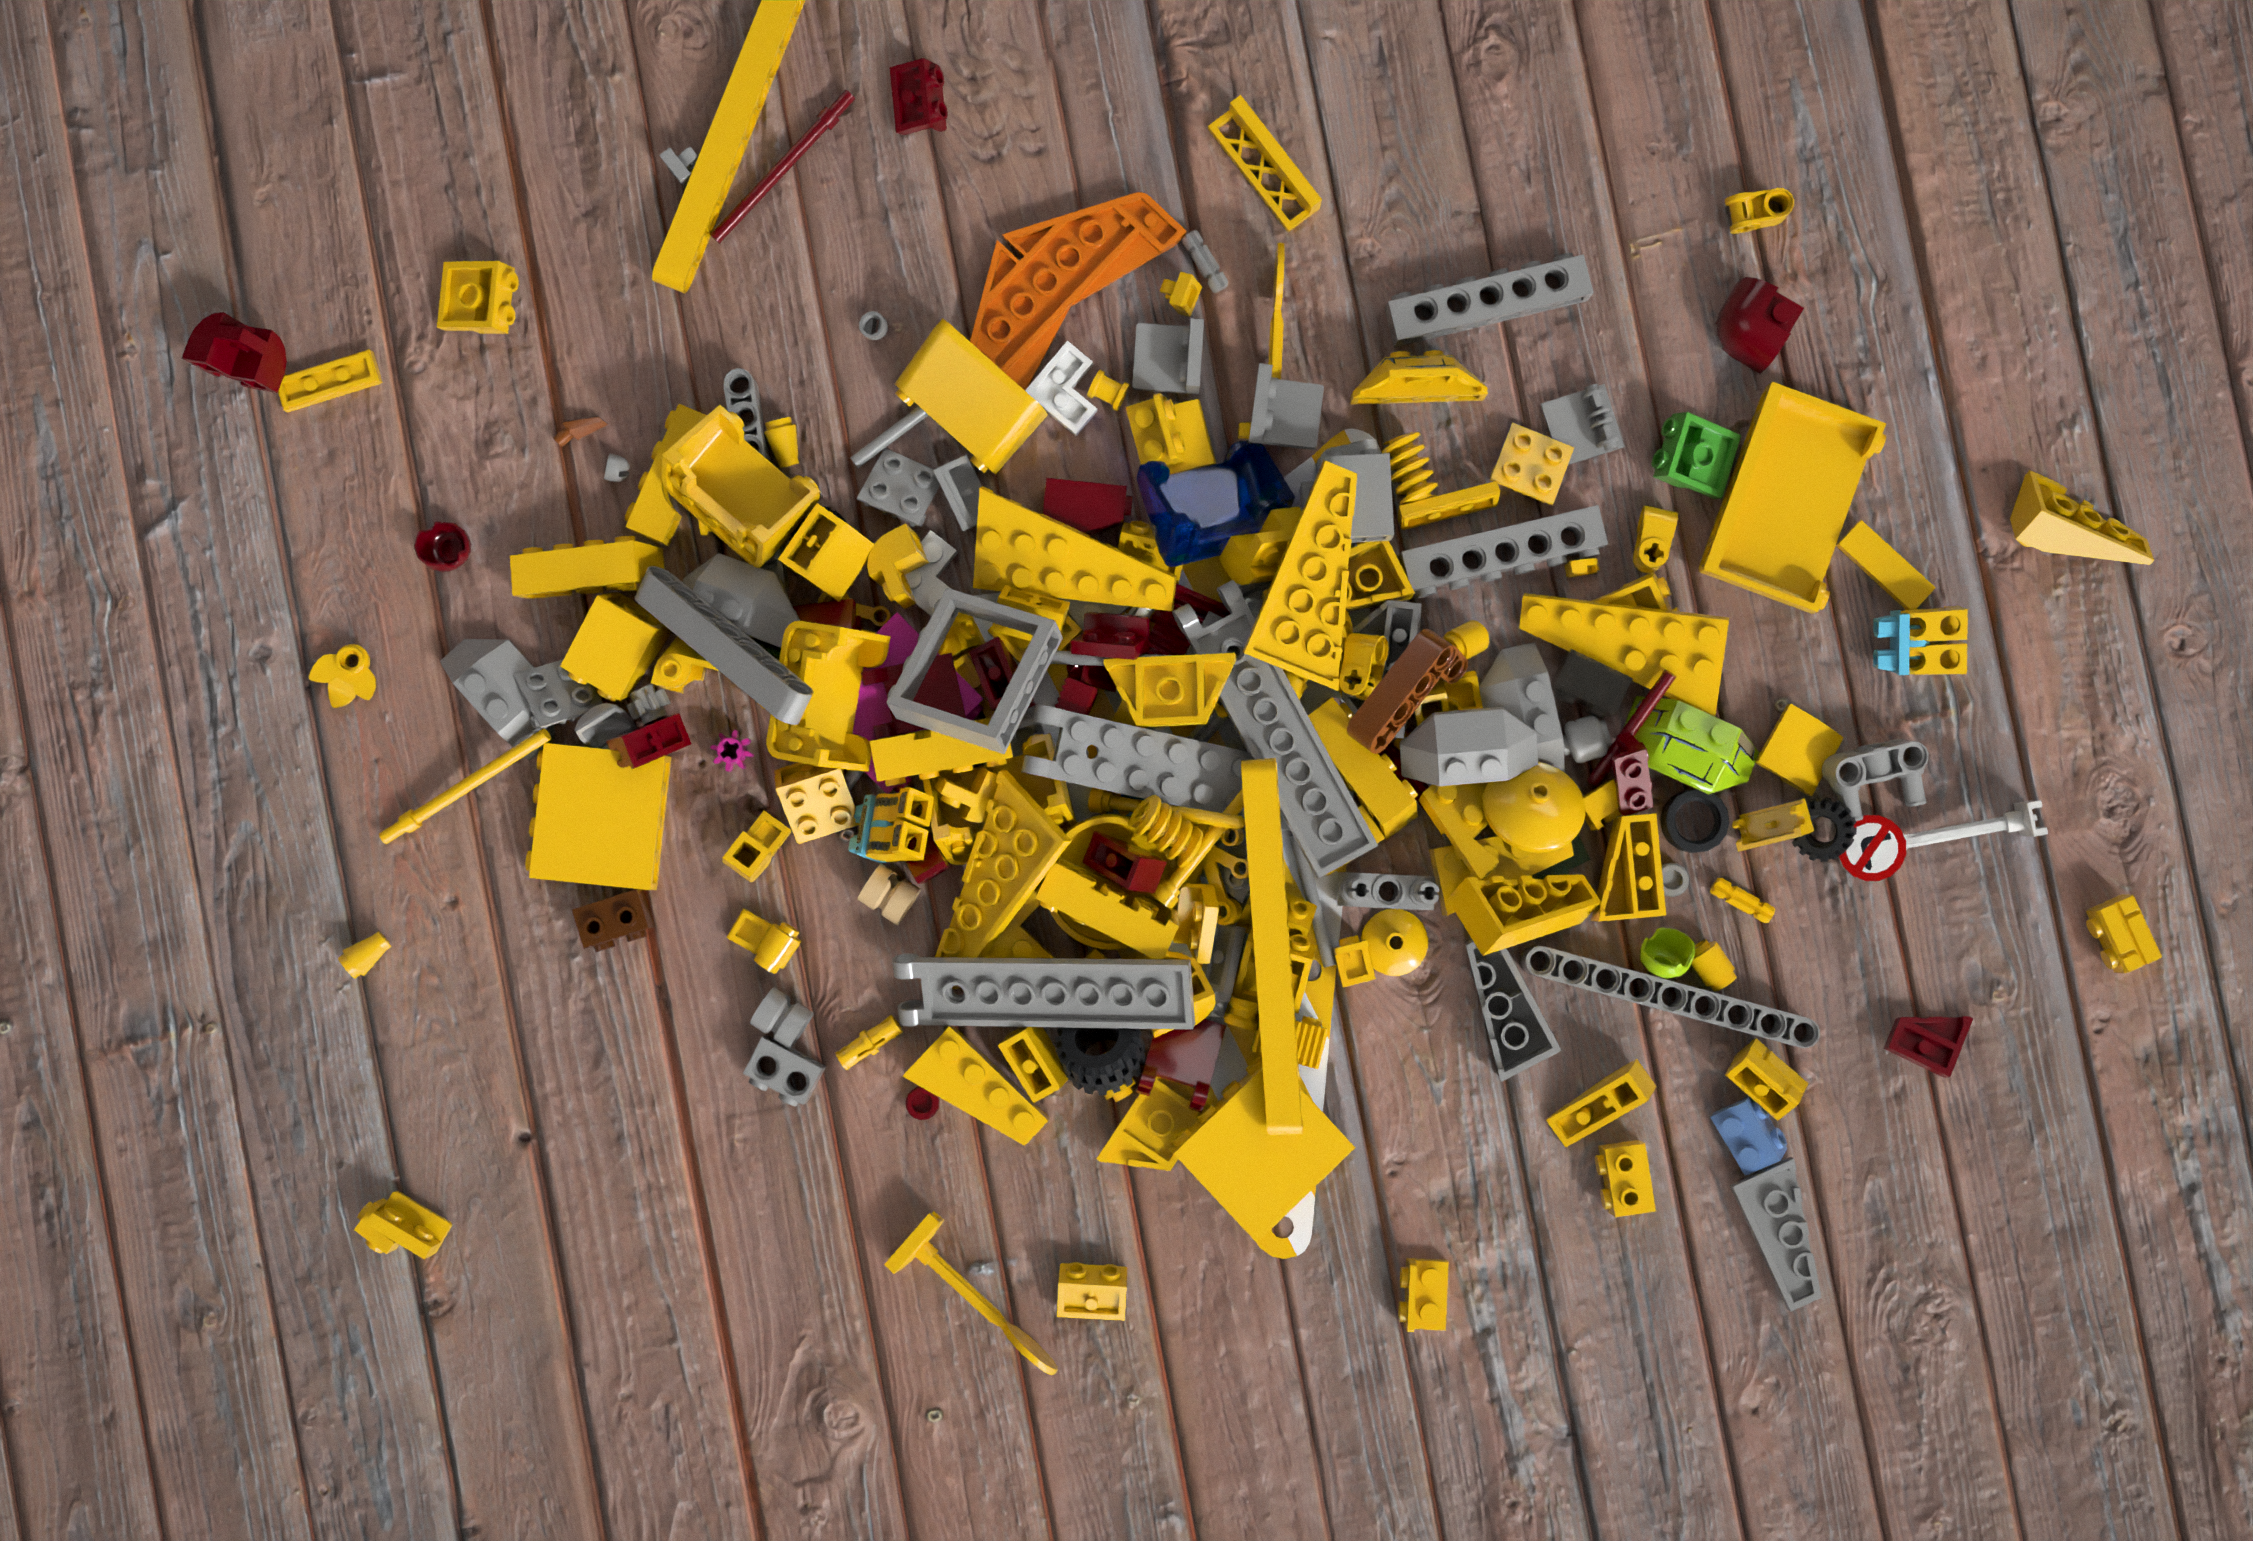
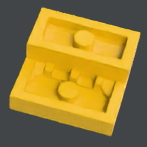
(1193, 428)
(1799, 749)

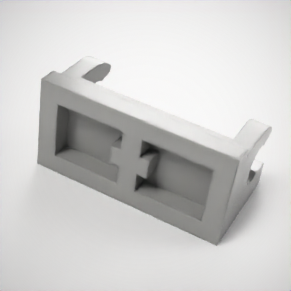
(961, 490)

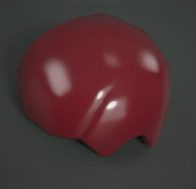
(443, 546)

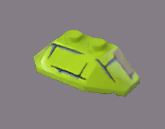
(1695, 746)

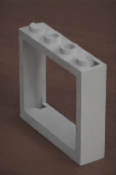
(1019, 693)

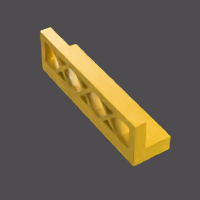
(1274, 155)

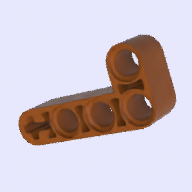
(1405, 688)

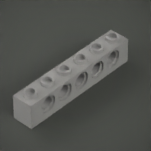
(1408, 329)
(1584, 523)

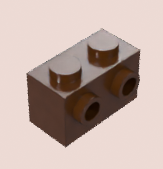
(613, 919)

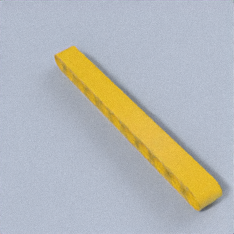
(726, 143)
(1271, 946)

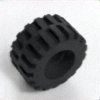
(1105, 1070)

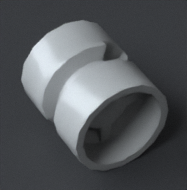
(781, 1018)

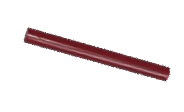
(1633, 725)

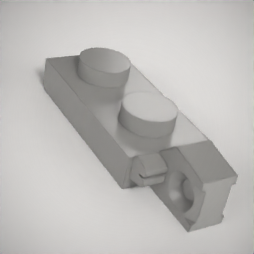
(1224, 964)

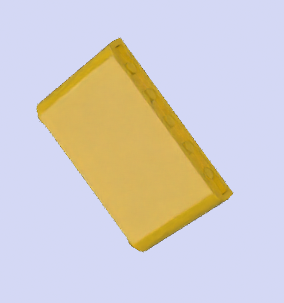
(1790, 497)

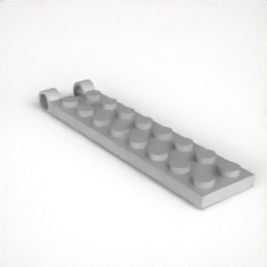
(1278, 727)
(1140, 762)
(1048, 992)

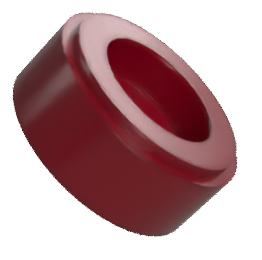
(922, 1103)

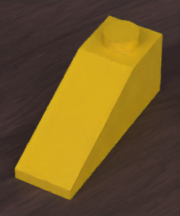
(1602, 1103)

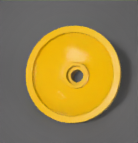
(1532, 820)

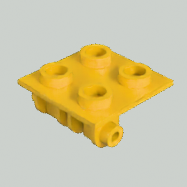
(1532, 464)

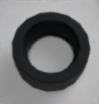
(1720, 827)

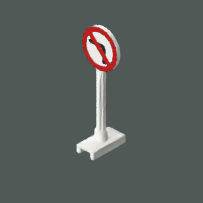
(1882, 846)

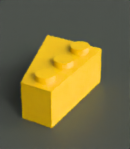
(1631, 871)

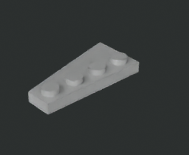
(1777, 1222)

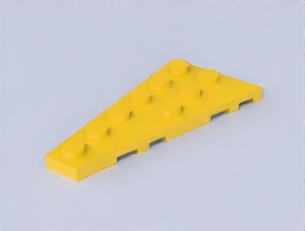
(1060, 561)
(1307, 599)
(1637, 642)
(1002, 870)

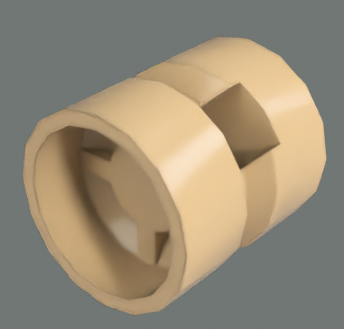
(889, 894)

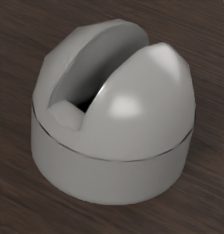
(868, 325)
(616, 468)

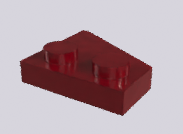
(1929, 1041)

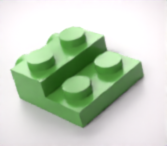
(1695, 454)

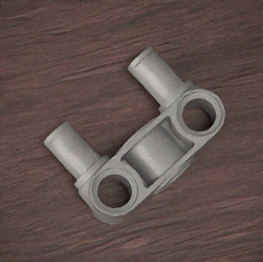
(1877, 764)
(1409, 891)

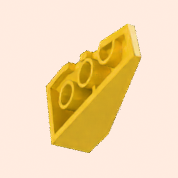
(2060, 525)

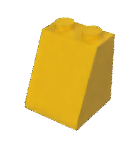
(614, 646)

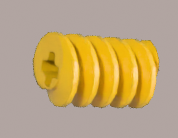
(1409, 468)
(1168, 828)

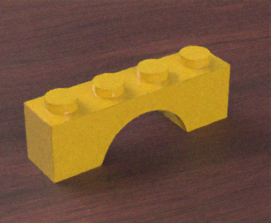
(653, 511)

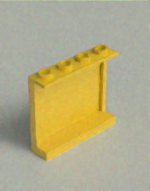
(597, 818)
(1255, 1173)

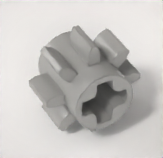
(648, 704)

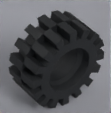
(1844, 831)

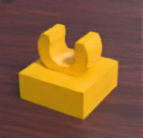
(1183, 293)

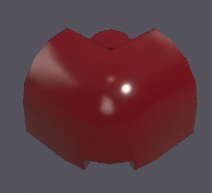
(1756, 322)
(237, 352)

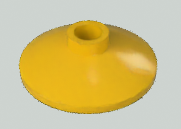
(1399, 923)

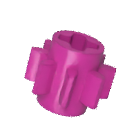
(741, 752)

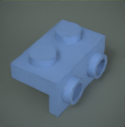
(1750, 1135)

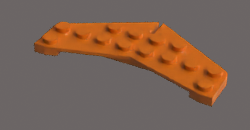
(1060, 267)

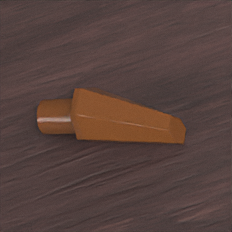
(578, 428)

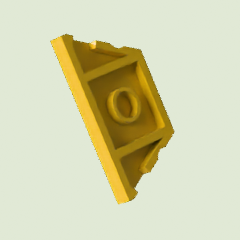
(1171, 687)
(1149, 1127)

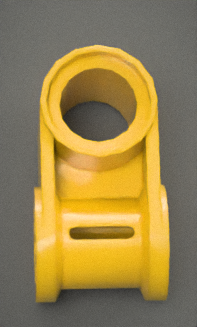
(1752, 211)
(1655, 533)
(1363, 663)

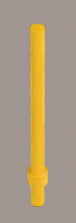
(413, 819)

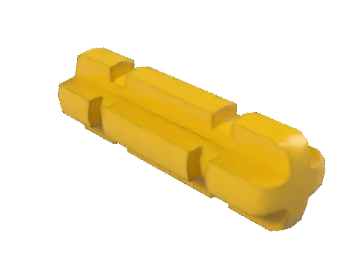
(1742, 900)

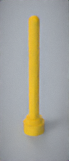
(1105, 801)
(1169, 890)

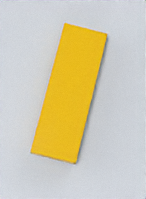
(329, 380)
(1448, 505)
(1885, 566)

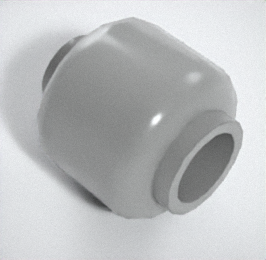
(1586, 738)

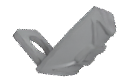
(603, 724)

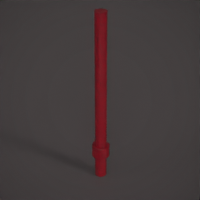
(826, 120)

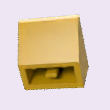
(827, 552)

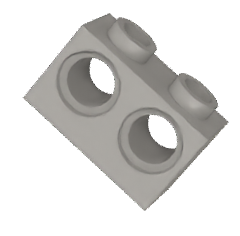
(786, 1063)

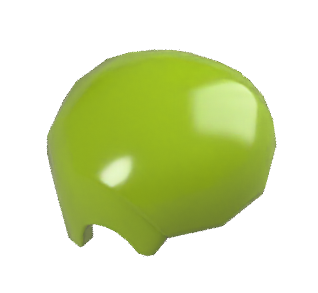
(1667, 953)

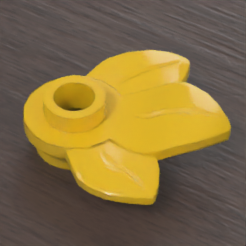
(342, 679)

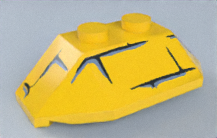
(1419, 380)

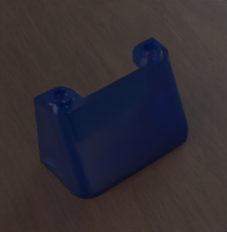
(1205, 506)

